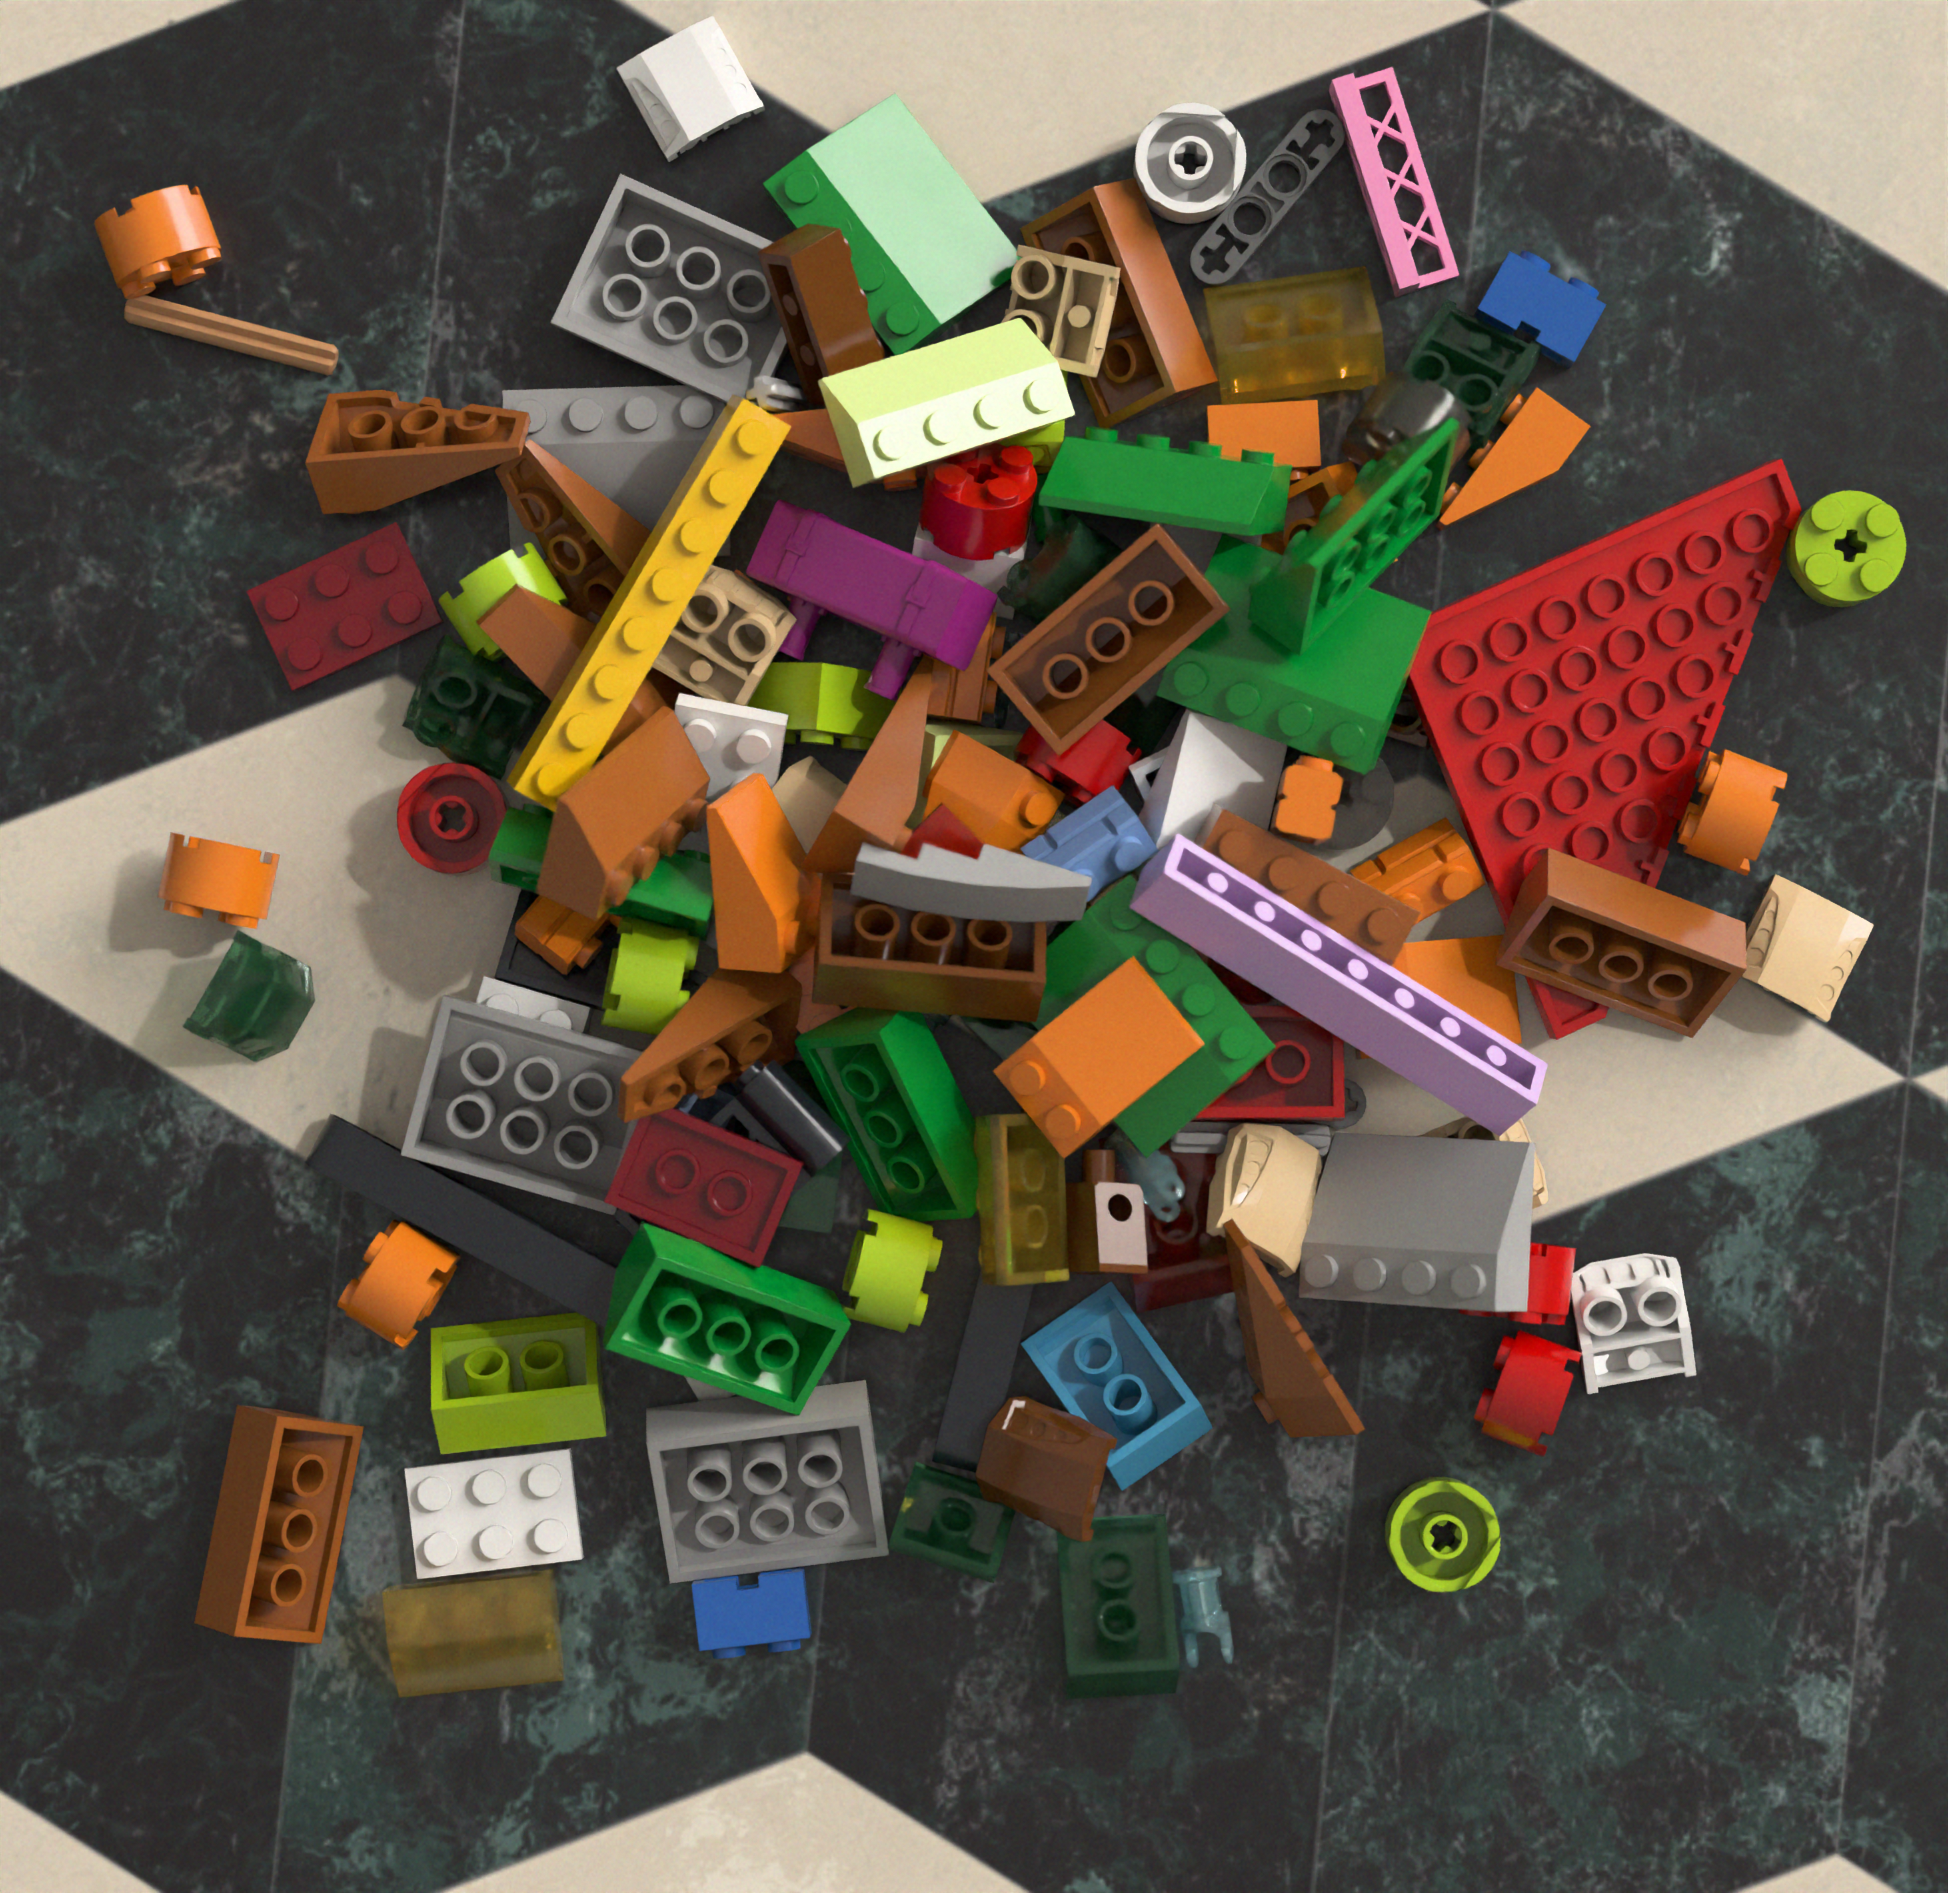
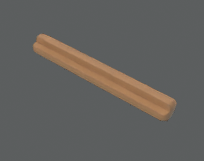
(232, 334)

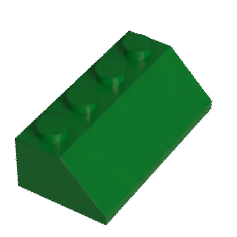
(1169, 484)
(673, 895)
(899, 1109)
(722, 1319)

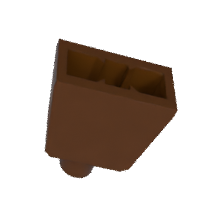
(1104, 1220)

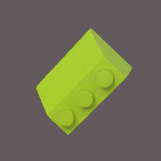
(516, 1383)

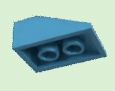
(1119, 1380)

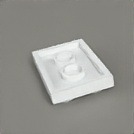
(731, 746)
(494, 1513)

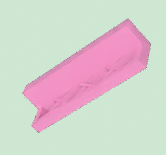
(1375, 186)

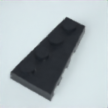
(581, 986)

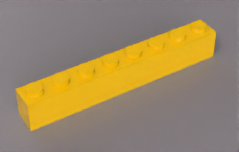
(649, 602)

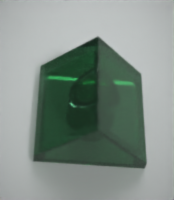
(951, 1524)

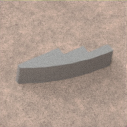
(990, 888)

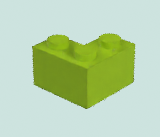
(823, 703)

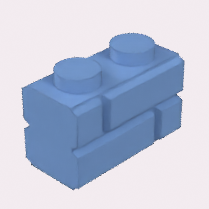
(1096, 840)

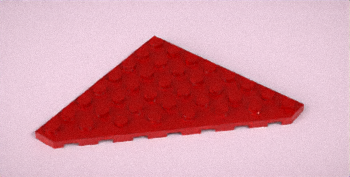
(1594, 685)

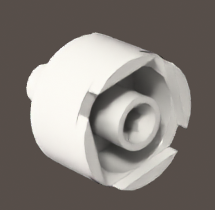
(1216, 145)

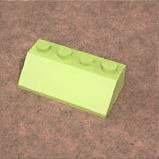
(944, 400)

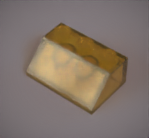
(1295, 336)
(1020, 1203)
(474, 1633)

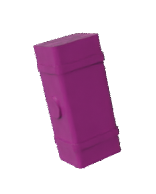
(901, 597)

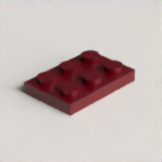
(345, 607)
(704, 1183)

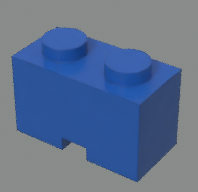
(1542, 306)
(752, 1614)

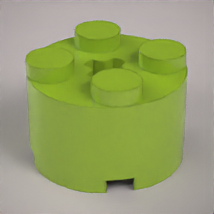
(1871, 529)
(487, 586)
(647, 976)
(889, 1270)
(1446, 1566)

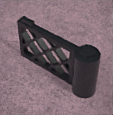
(781, 1119)

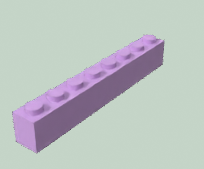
(1338, 985)

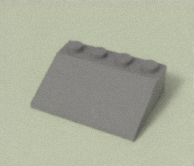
(675, 293)
(620, 441)
(521, 1104)
(1421, 1223)
(766, 1487)

